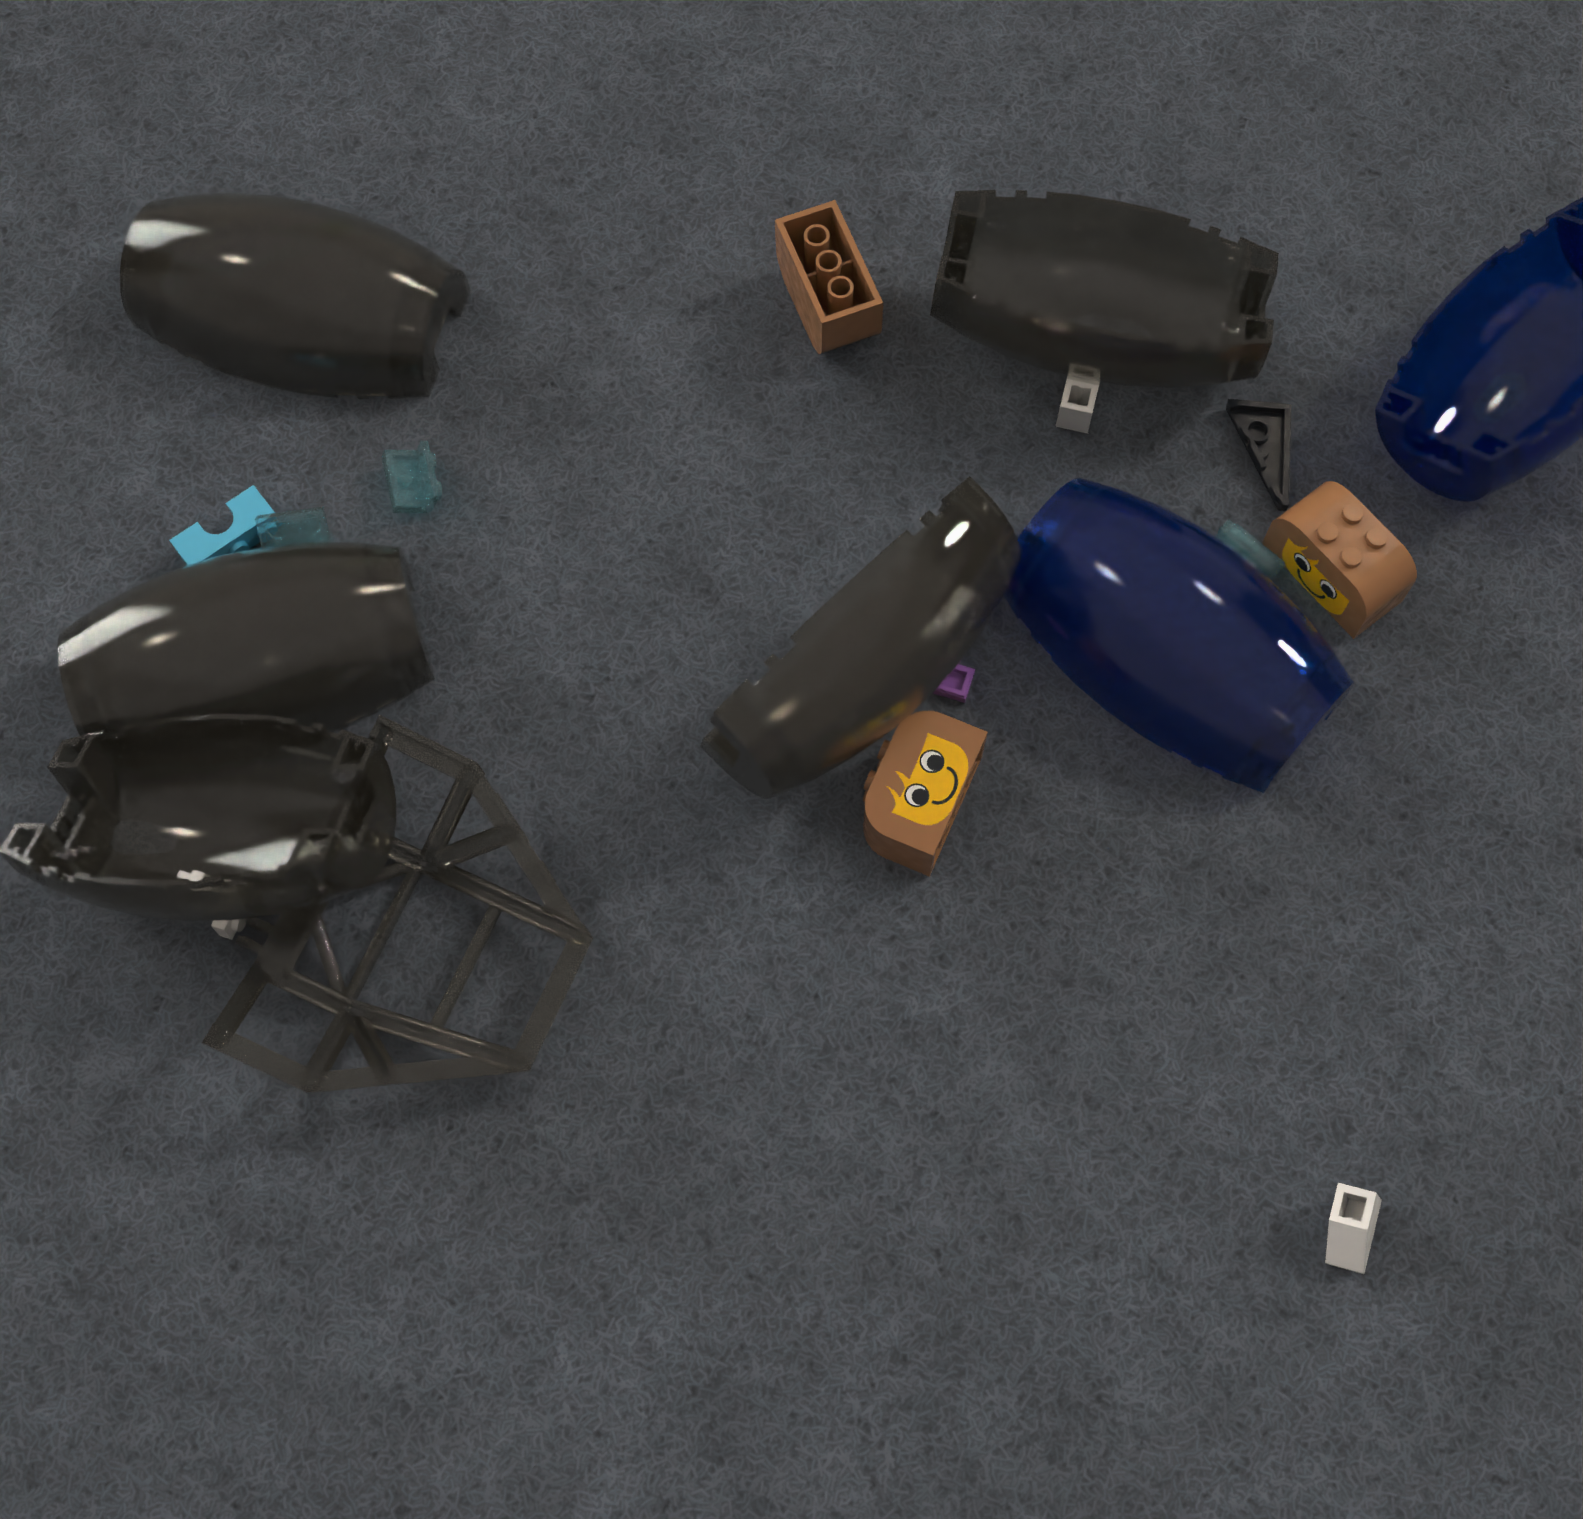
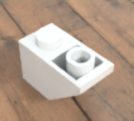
(1077, 404)
(1351, 1227)

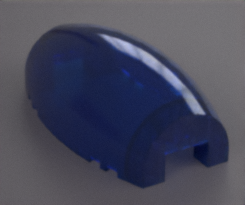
(1495, 369)
(1174, 632)

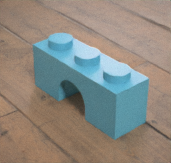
(198, 545)

